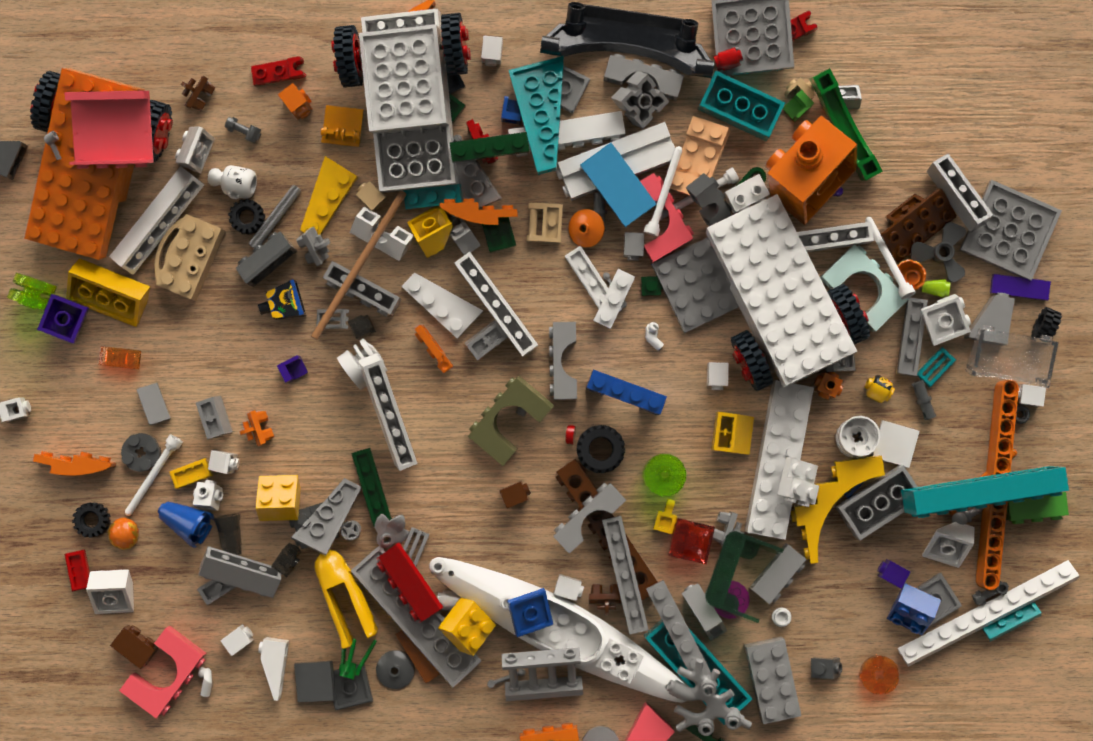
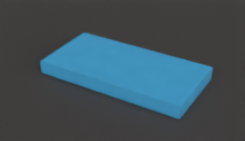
(618, 184)

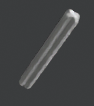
(275, 216)

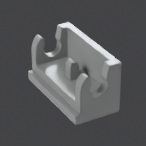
(486, 340)
(214, 417)

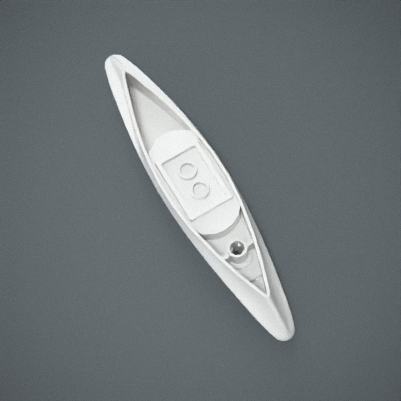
(570, 629)

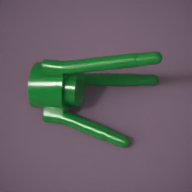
(349, 669)

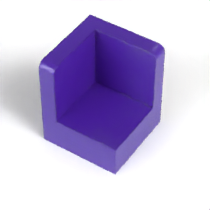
(292, 369)

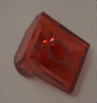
(691, 541)

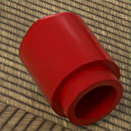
(728, 59)

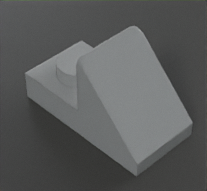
(846, 364)

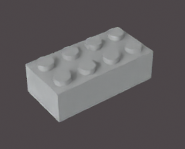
(876, 503)
(772, 680)

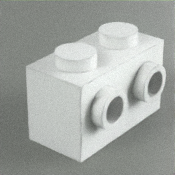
(746, 194)

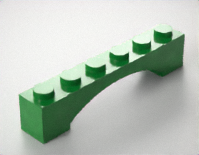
(838, 113)

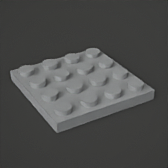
(758, 30)
(1015, 233)
(695, 285)

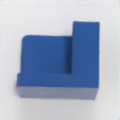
(511, 111)

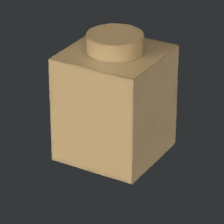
(371, 196)

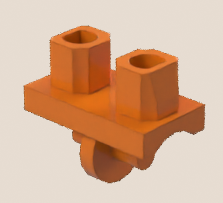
(260, 435)

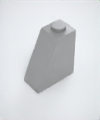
(995, 313)
(703, 611)

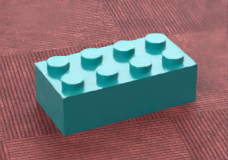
(741, 106)

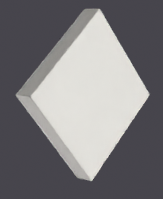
(896, 443)

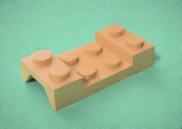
(699, 153)

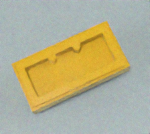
(190, 473)

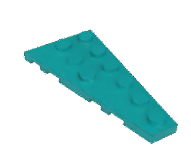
(539, 101)

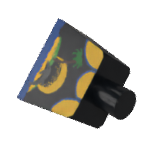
(284, 302)

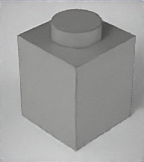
(633, 246)

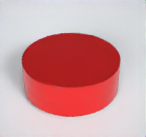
(570, 434)

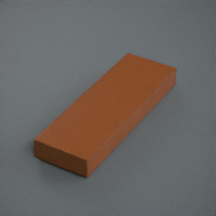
(421, 663)

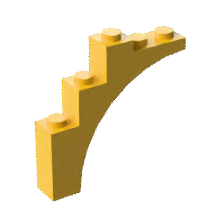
(847, 474)

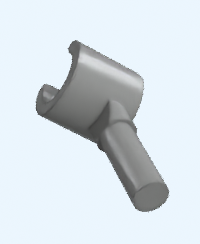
(50, 139)

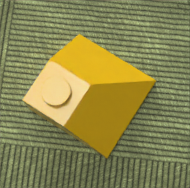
(431, 230)

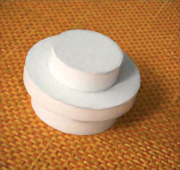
(781, 617)

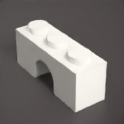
(393, 244)

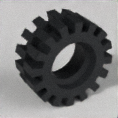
(236, 210)
(1047, 323)
(103, 519)

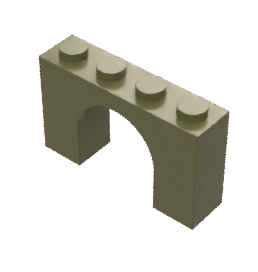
(486, 431)

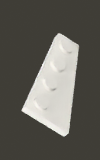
(446, 307)

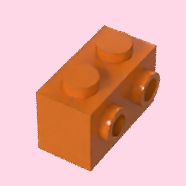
(296, 101)

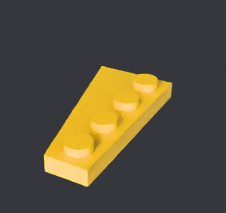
(329, 192)

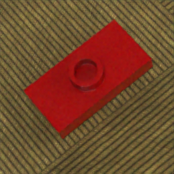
(77, 569)

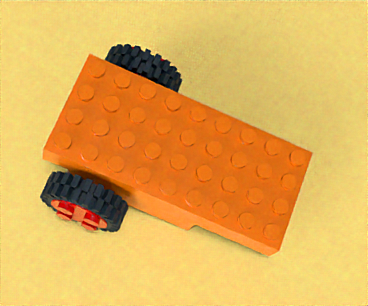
(74, 205)

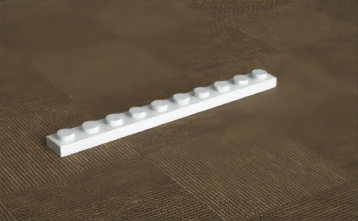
(988, 613)

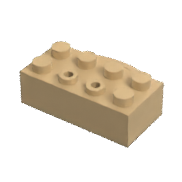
(188, 256)

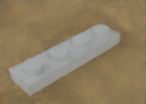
(911, 337)

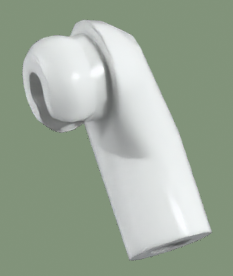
(651, 336)

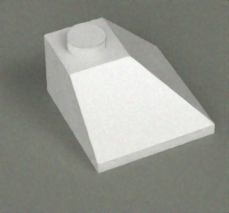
(950, 544)

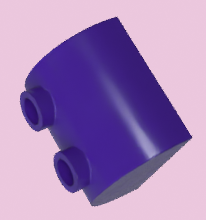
(63, 318)

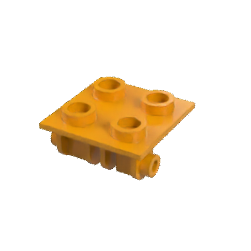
(342, 126)

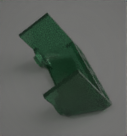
(733, 547)

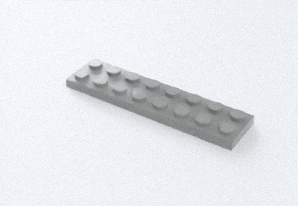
(425, 635)

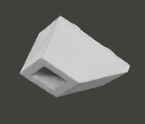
(223, 462)

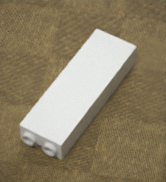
(640, 150)

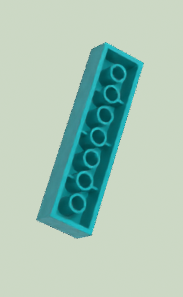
(985, 491)

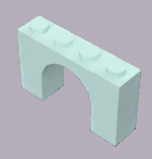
(856, 261)

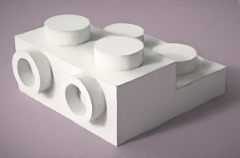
(946, 319)
(798, 482)

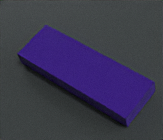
(1020, 287)

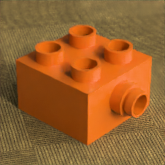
(811, 168)

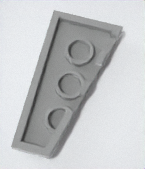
(324, 524)

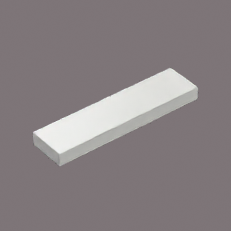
(587, 275)

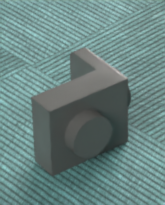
(826, 668)

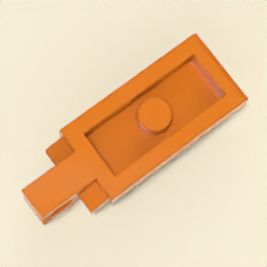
(434, 349)

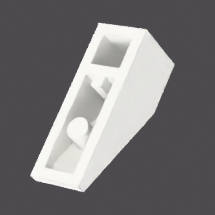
(273, 659)

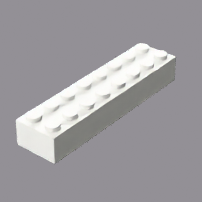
(781, 438)

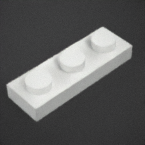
(614, 298)

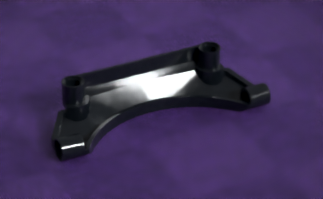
(643, 34)

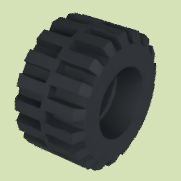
(612, 436)

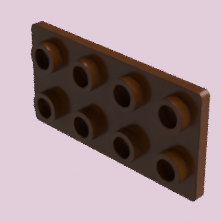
(916, 222)

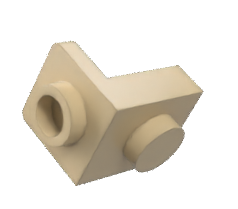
(800, 84)

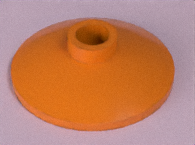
(594, 228)

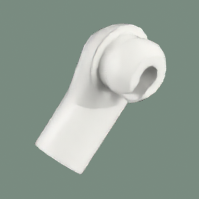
(206, 674)

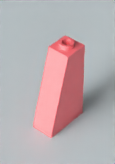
(649, 726)

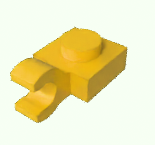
(665, 519)

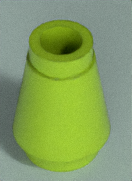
(937, 287)

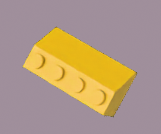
(107, 292)

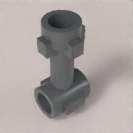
(252, 133)
(979, 598)

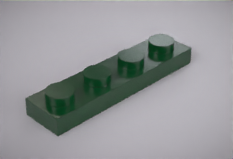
(489, 147)
(371, 484)

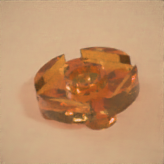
(890, 674)

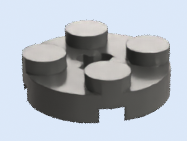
(130, 454)

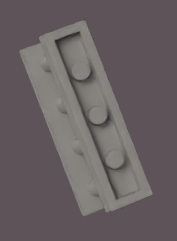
(542, 688)

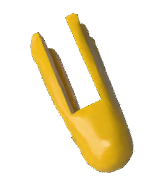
(331, 572)

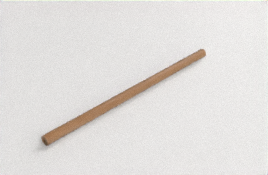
(358, 265)

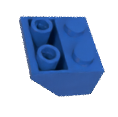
(914, 609)

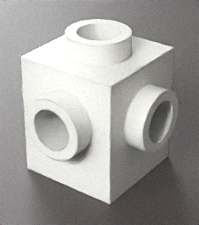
(208, 495)

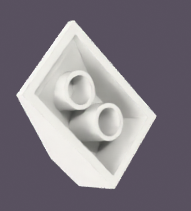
(195, 149)

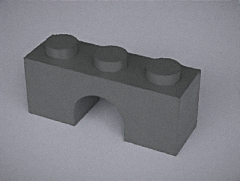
(710, 199)

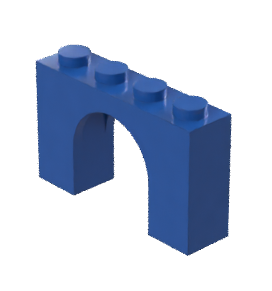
(626, 392)

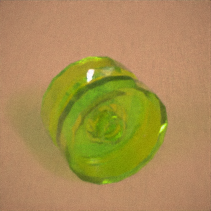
(32, 291)
(668, 485)

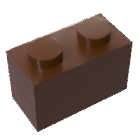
(515, 494)
(134, 646)

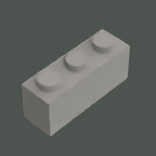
(778, 574)

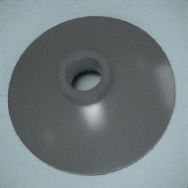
(404, 665)

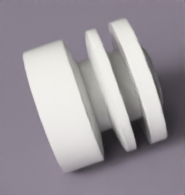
(350, 362)
(868, 433)

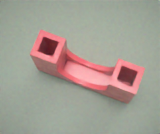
(676, 233)
(157, 699)

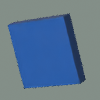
(530, 612)

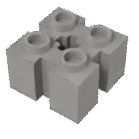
(640, 99)

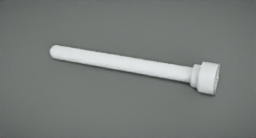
(729, 177)
(652, 227)
(905, 289)
(172, 444)

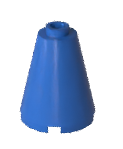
(187, 522)

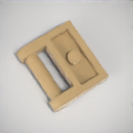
(551, 222)

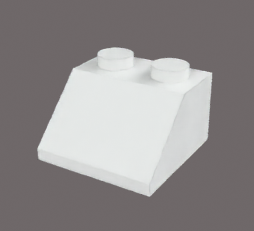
(111, 591)

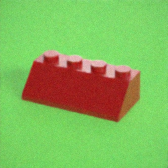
(409, 583)

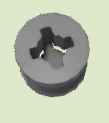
(348, 532)

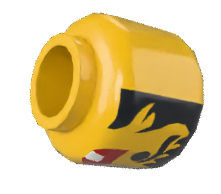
(879, 389)

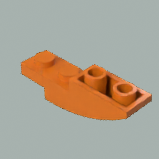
(470, 211)
(80, 465)

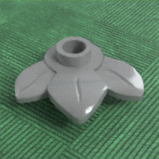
(393, 529)

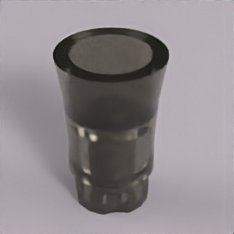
(229, 532)

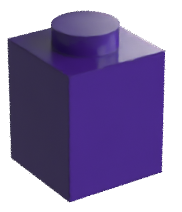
(893, 573)

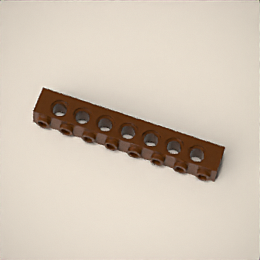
(573, 469)

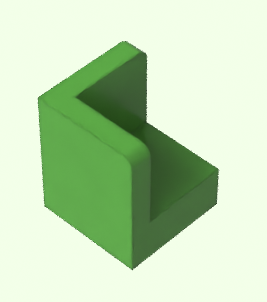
(798, 106)

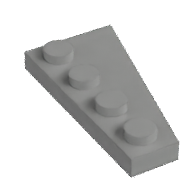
(475, 182)

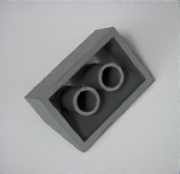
(265, 259)

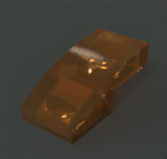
(119, 357)

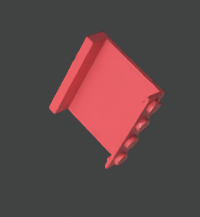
(111, 128)

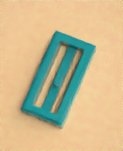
(925, 378)

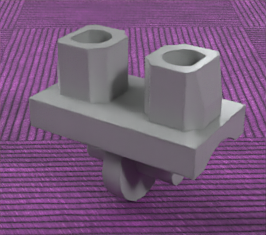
(316, 245)
(729, 520)

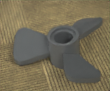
(951, 235)

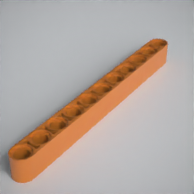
(995, 455)

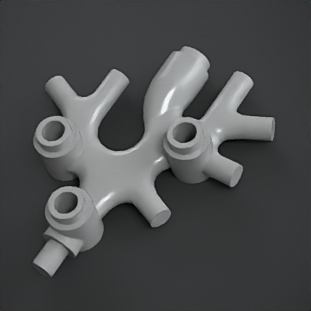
(704, 690)

